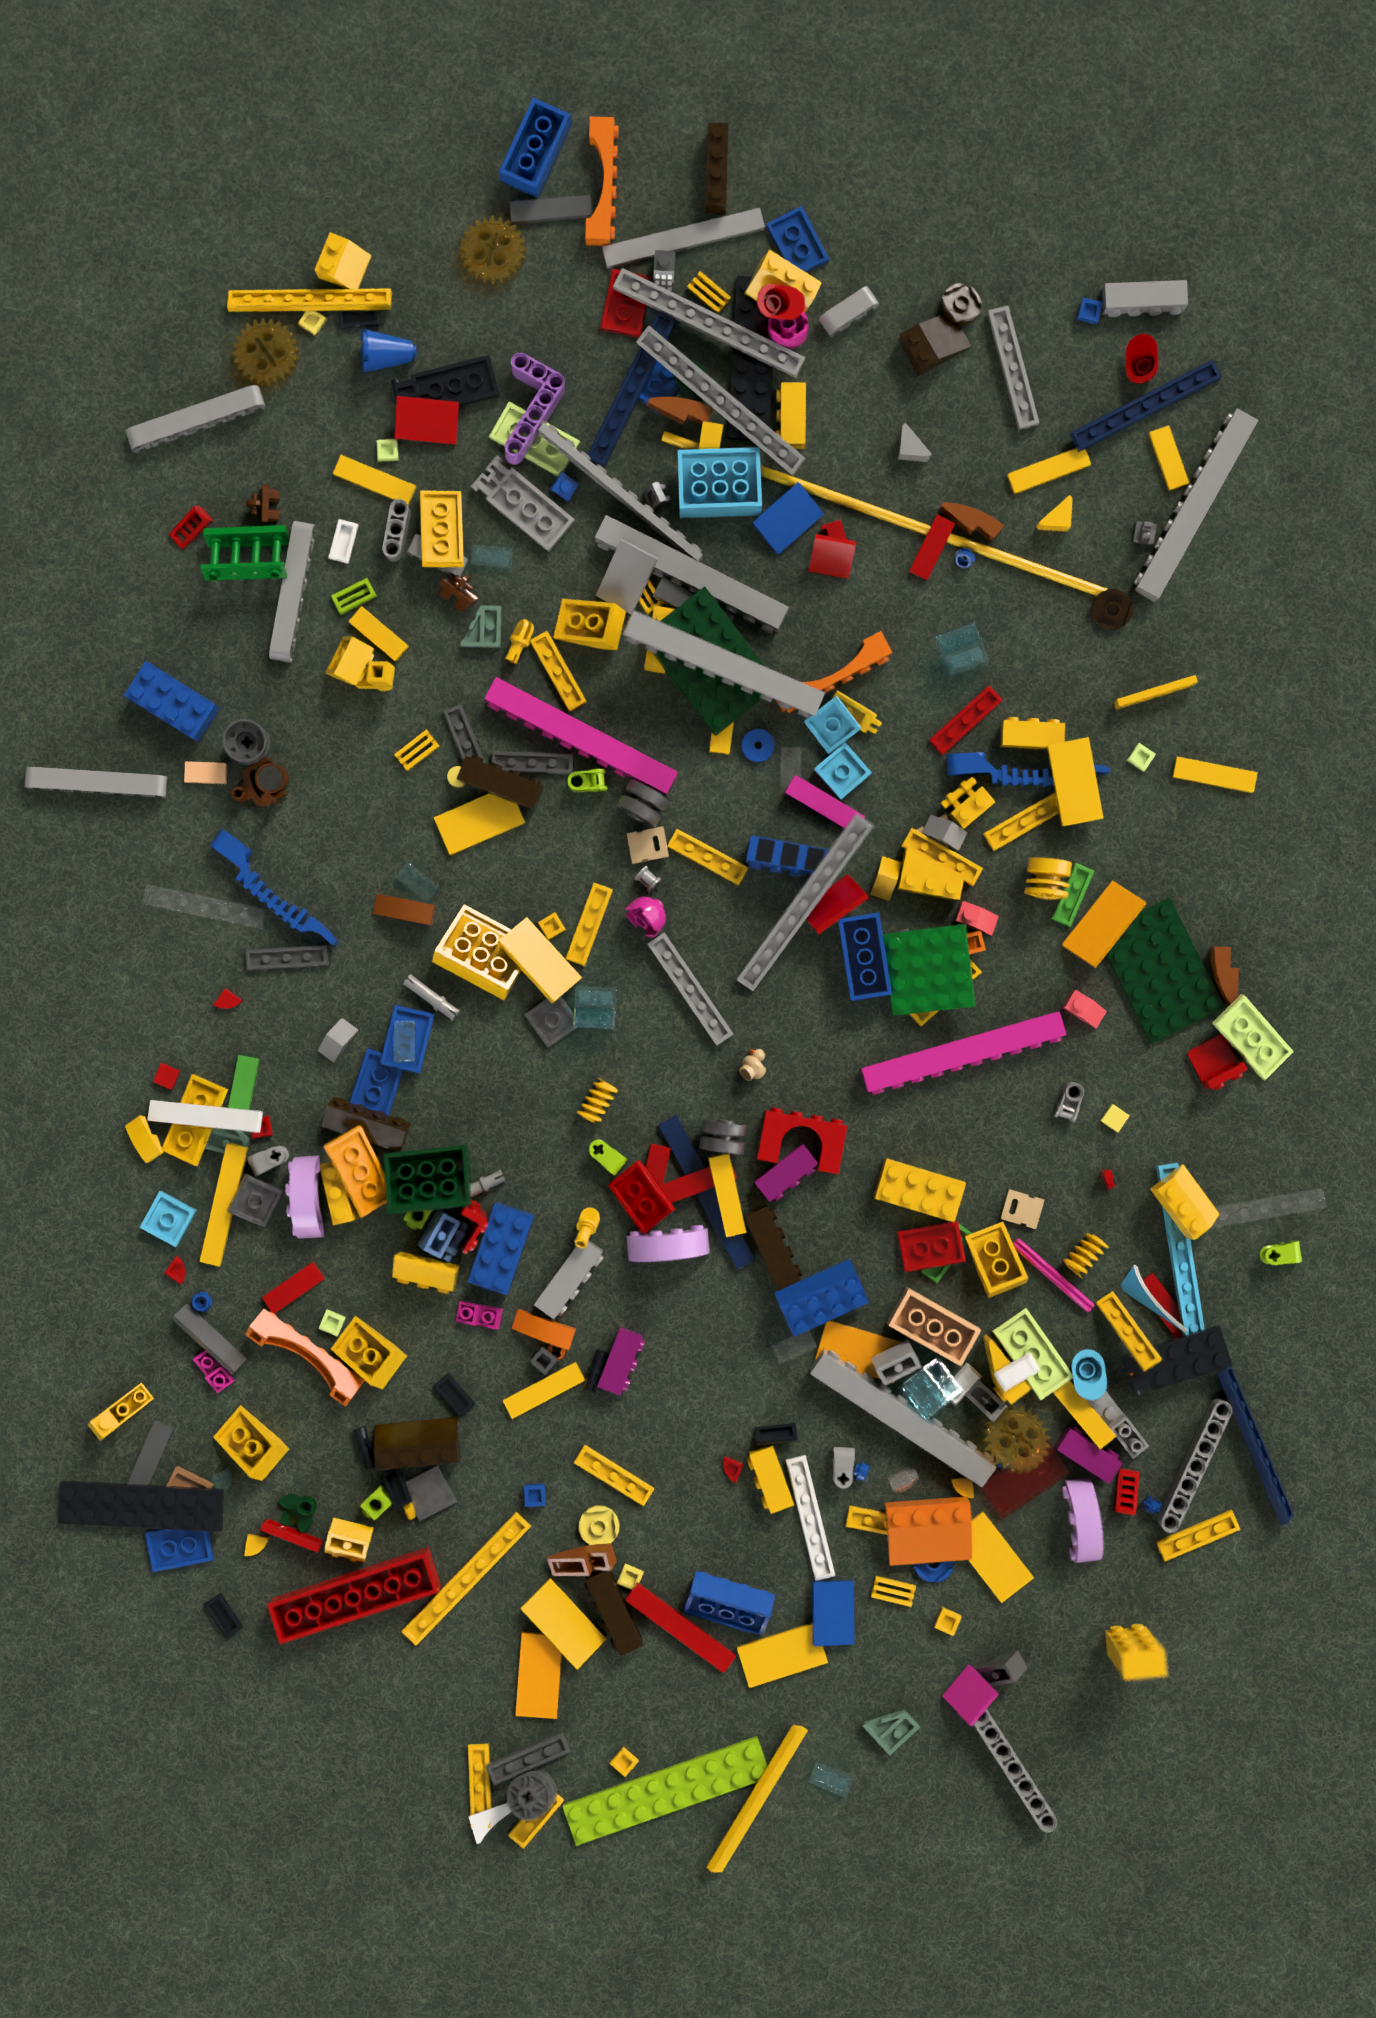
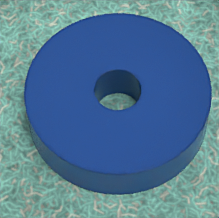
(751, 752)

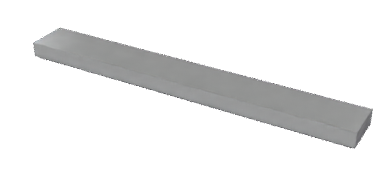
(684, 237)

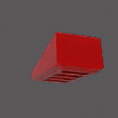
(207, 520)
(1119, 1490)

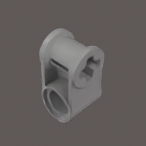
(1069, 1103)
(265, 1160)
(843, 1463)

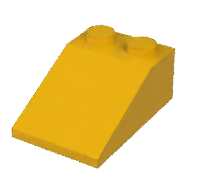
(590, 623)
(996, 1260)
(368, 1353)
(996, 1362)
(250, 1444)

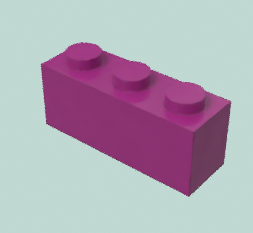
(786, 1173)
(621, 1361)
(1087, 1454)

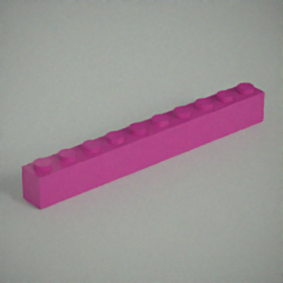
(580, 736)
(963, 1051)

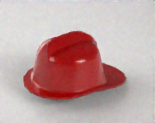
(780, 302)
(1141, 358)

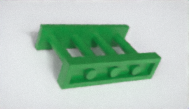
(241, 537)

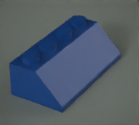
(729, 1603)

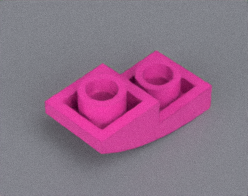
(479, 1315)
(214, 1372)

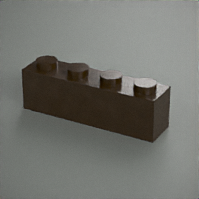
(717, 168)
(499, 782)
(378, 1127)
(772, 1247)
(614, 1611)

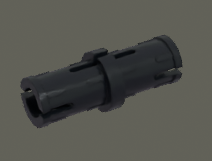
(595, 1370)
(365, 1447)

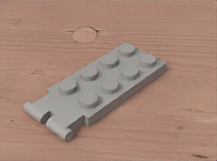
(523, 504)

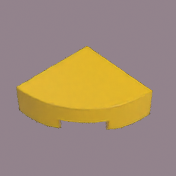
(963, 1486)
(409, 1511)
(255, 1544)

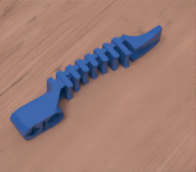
(968, 763)
(239, 855)

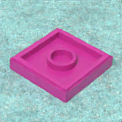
(970, 1695)

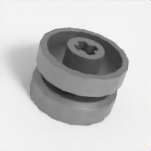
(644, 800)
(723, 1136)

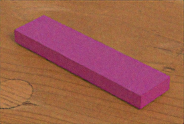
(820, 802)

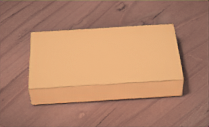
(205, 772)

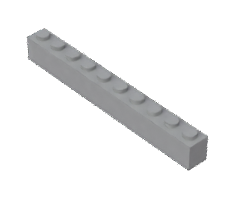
(1195, 505)
(695, 575)
(723, 664)
(902, 1417)

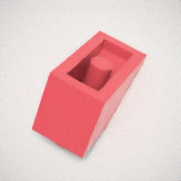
(976, 918)
(1084, 1008)

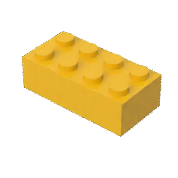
(919, 1190)
(1135, 1652)

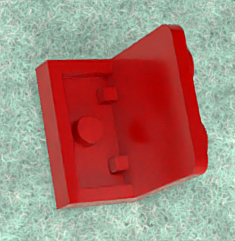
(1215, 1063)
(480, 1218)

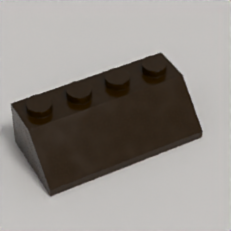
(416, 1443)

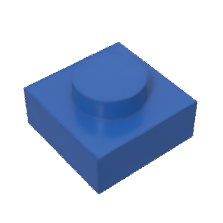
(1089, 311)
(564, 486)
(535, 1495)

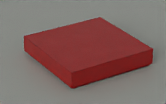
(832, 556)

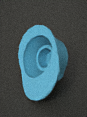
(1089, 1374)

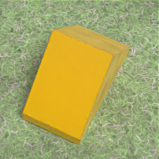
(1059, 518)
(886, 878)

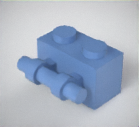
(439, 1234)

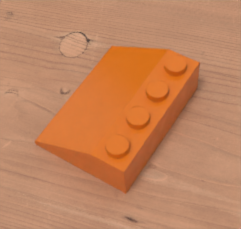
(929, 1530)

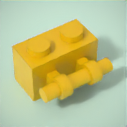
(970, 808)
(348, 1540)

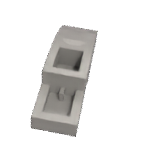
(1119, 1424)

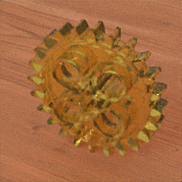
(510, 253)
(281, 342)
(1009, 1456)

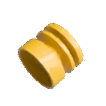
(1048, 878)

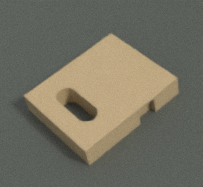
(643, 847)
(1026, 1210)

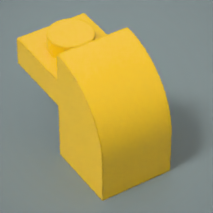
(378, 676)

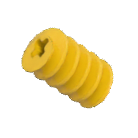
(597, 1101)
(1085, 1254)

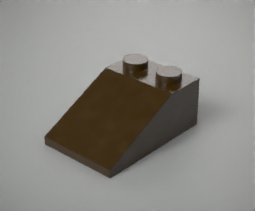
(933, 343)

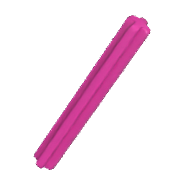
(1053, 1275)

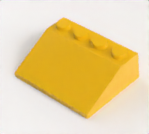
(474, 955)

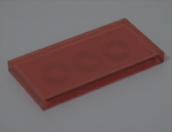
(1012, 1490)

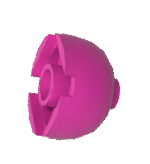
(789, 333)
(647, 914)

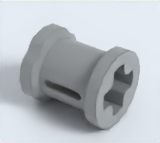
(647, 879)

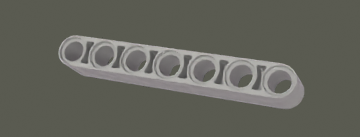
(195, 417)
(291, 591)
(95, 781)
(1194, 1475)
(1016, 1775)

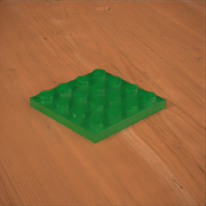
(929, 969)

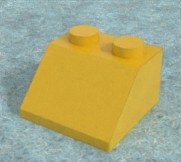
(342, 262)
(350, 660)

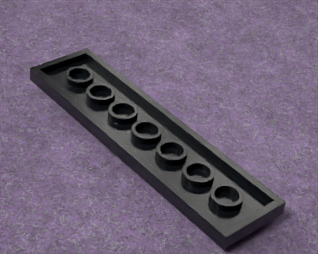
(750, 377)
(141, 1506)

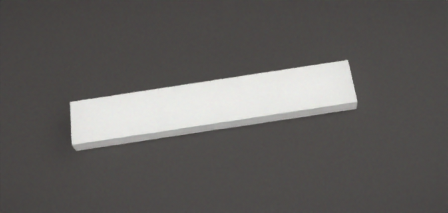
(205, 1116)
(810, 1517)

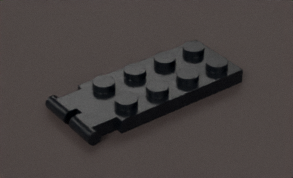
(459, 382)
(1181, 1360)

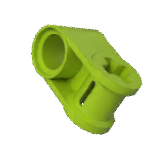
(589, 780)
(610, 1158)
(1283, 1253)

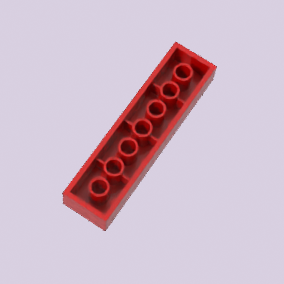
(354, 1595)

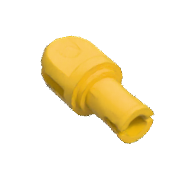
(519, 639)
(586, 1225)

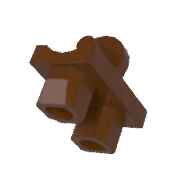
(266, 496)
(460, 589)

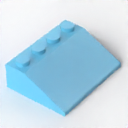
(719, 482)

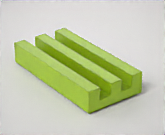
(357, 603)

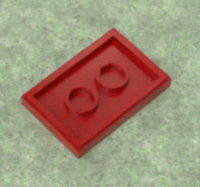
(622, 312)
(426, 420)
(836, 903)
(641, 1197)
(931, 1246)

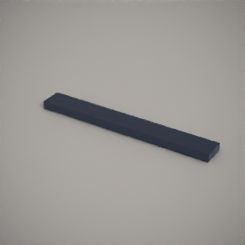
(628, 396)
(1145, 406)
(690, 1163)
(1255, 1445)

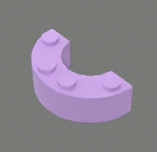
(303, 1197)
(668, 1246)
(1086, 1520)

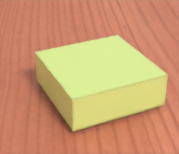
(387, 450)
(1141, 757)
(332, 1323)

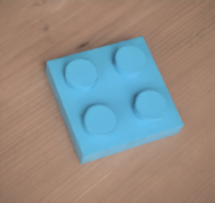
(832, 724)
(842, 771)
(168, 1218)

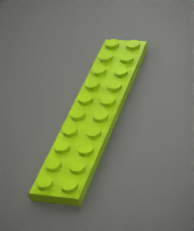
(665, 1790)

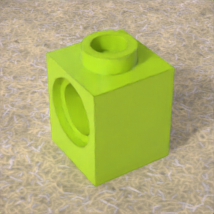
(413, 1223)
(381, 1495)

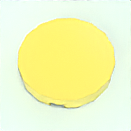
(598, 1519)

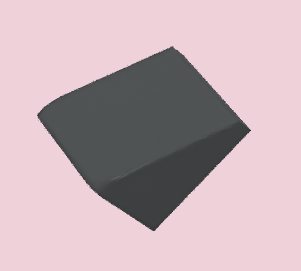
(543, 1360)

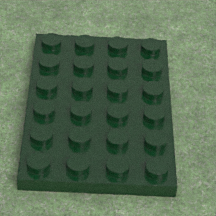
(710, 697)
(1163, 972)

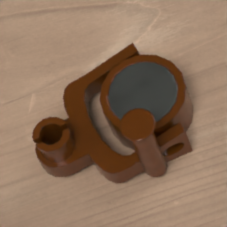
(269, 778)

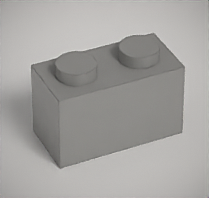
(896, 1362)

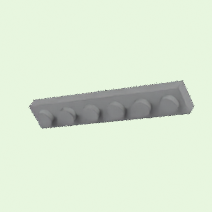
(1013, 367)
(690, 989)

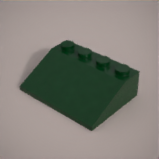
(428, 1179)

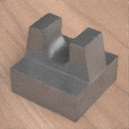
(655, 496)
(1144, 533)

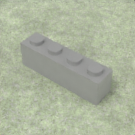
(1144, 297)
(568, 1278)

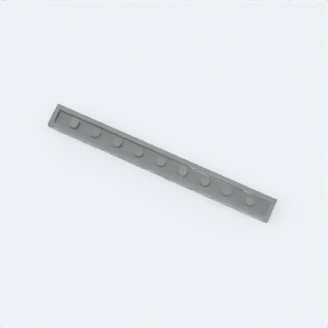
(709, 323)
(721, 400)
(615, 488)
(804, 901)

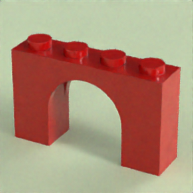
(831, 1135)

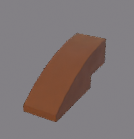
(680, 409)
(972, 519)
(404, 909)
(1224, 976)
(583, 1560)

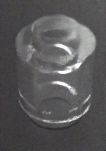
(903, 1480)

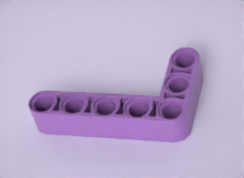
(536, 408)

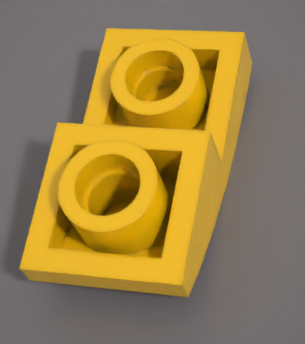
(143, 1140)

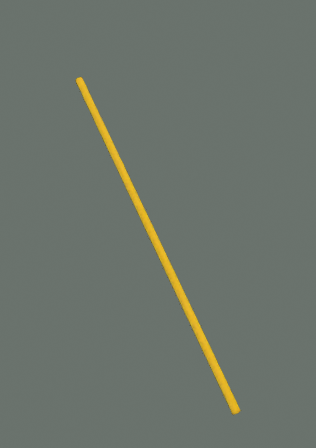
(908, 523)

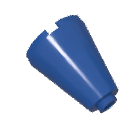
(384, 351)

